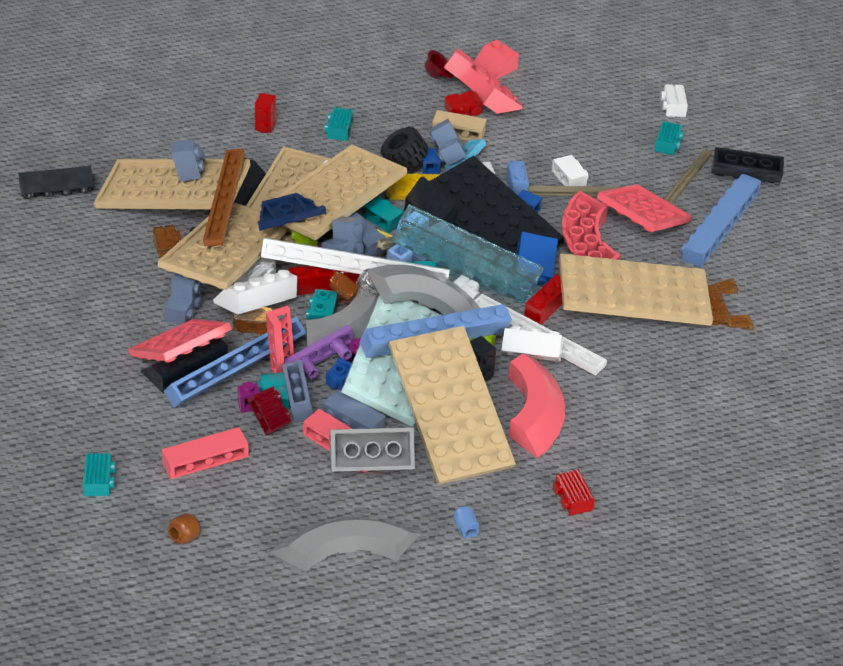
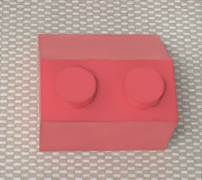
(497, 59)

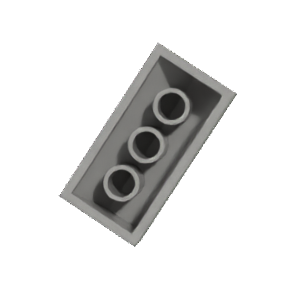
(371, 449)

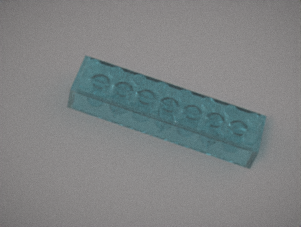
(467, 254)

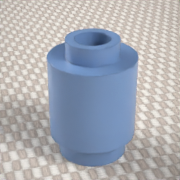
(466, 522)

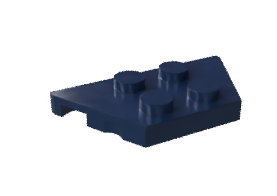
(286, 210)

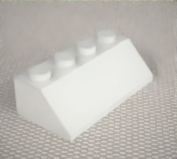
(258, 292)

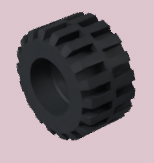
(405, 147)

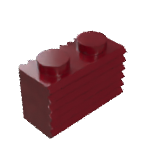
(269, 410)

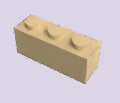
(465, 126)

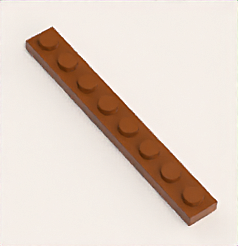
(224, 197)

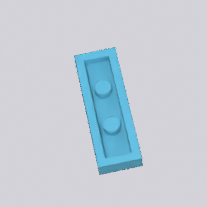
(472, 148)

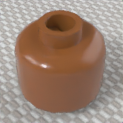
(184, 528)

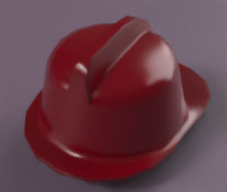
(435, 65)

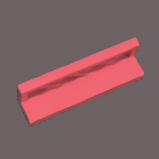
(276, 337)

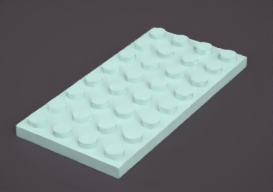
(376, 378)

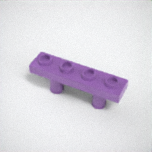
(324, 348)

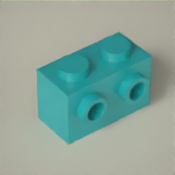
(322, 304)

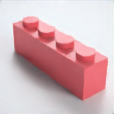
(318, 425)
(204, 453)

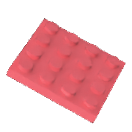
(644, 207)
(180, 340)

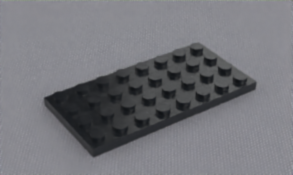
(490, 207)

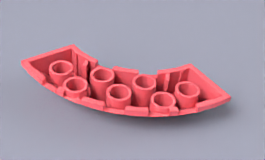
(487, 87)
(582, 225)
(544, 406)

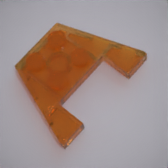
(719, 310)

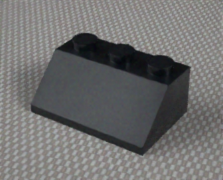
(431, 200)

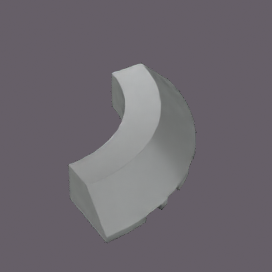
(421, 285)
(355, 315)
(344, 536)

